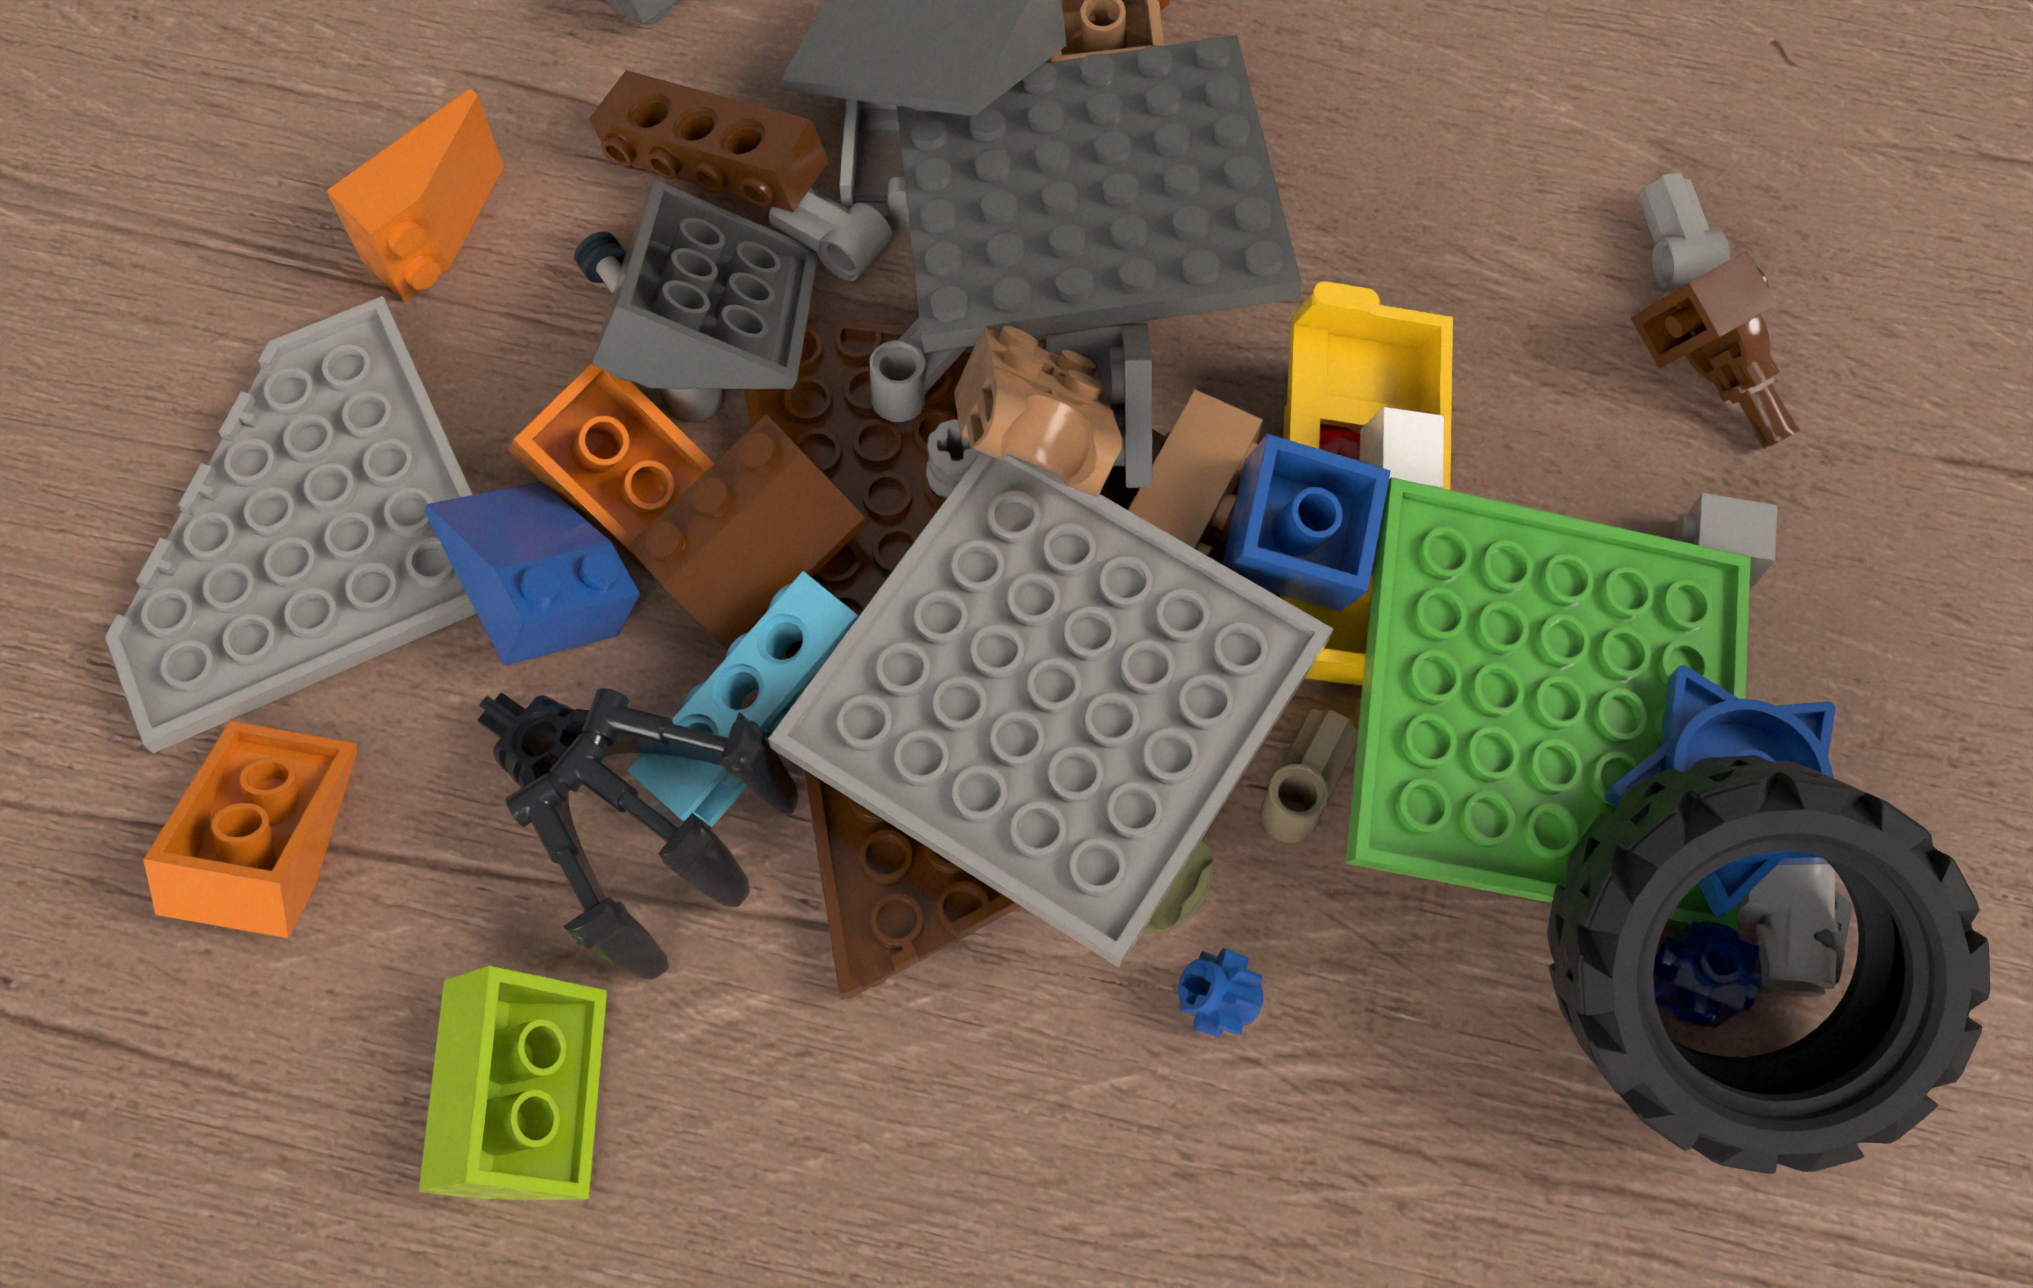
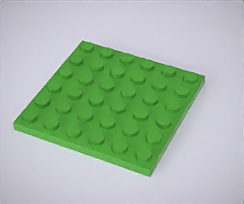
(1522, 679)

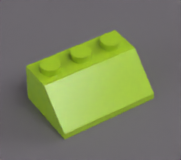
(514, 1088)

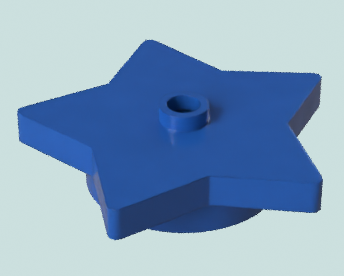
(1711, 723)

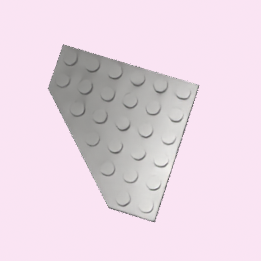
(297, 535)

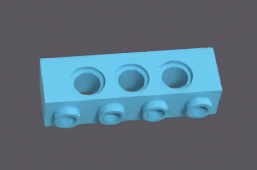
(752, 662)

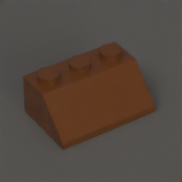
(747, 531)

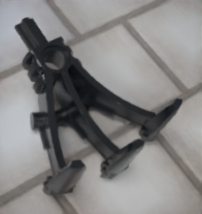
(561, 748)

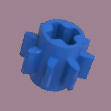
(1220, 992)

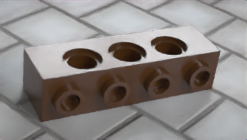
(710, 140)

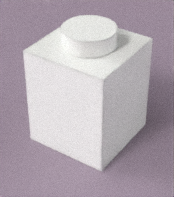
(1405, 444)

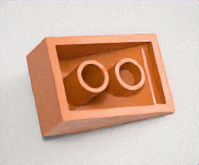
(421, 196)
(610, 455)
(251, 830)

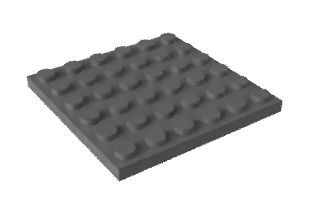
(1096, 198)

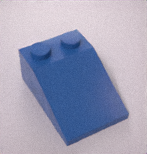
(534, 570)

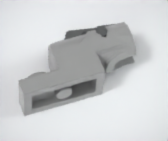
(1798, 928)

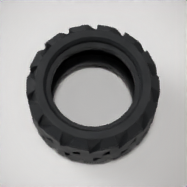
(1882, 1045)

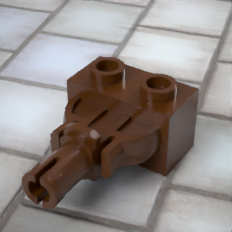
(1725, 339)

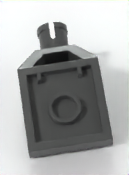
(1125, 368)

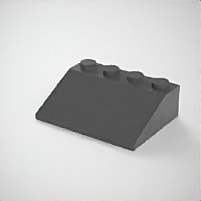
(925, 51)
(706, 300)

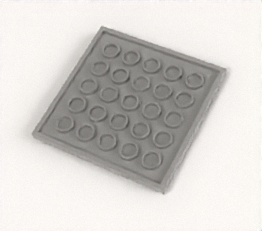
(1053, 698)

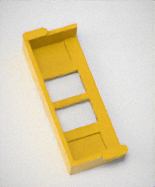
(1342, 370)

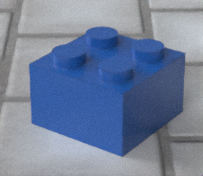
(1306, 522)

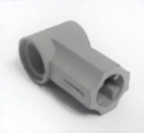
(1680, 232)
(842, 236)
(905, 373)

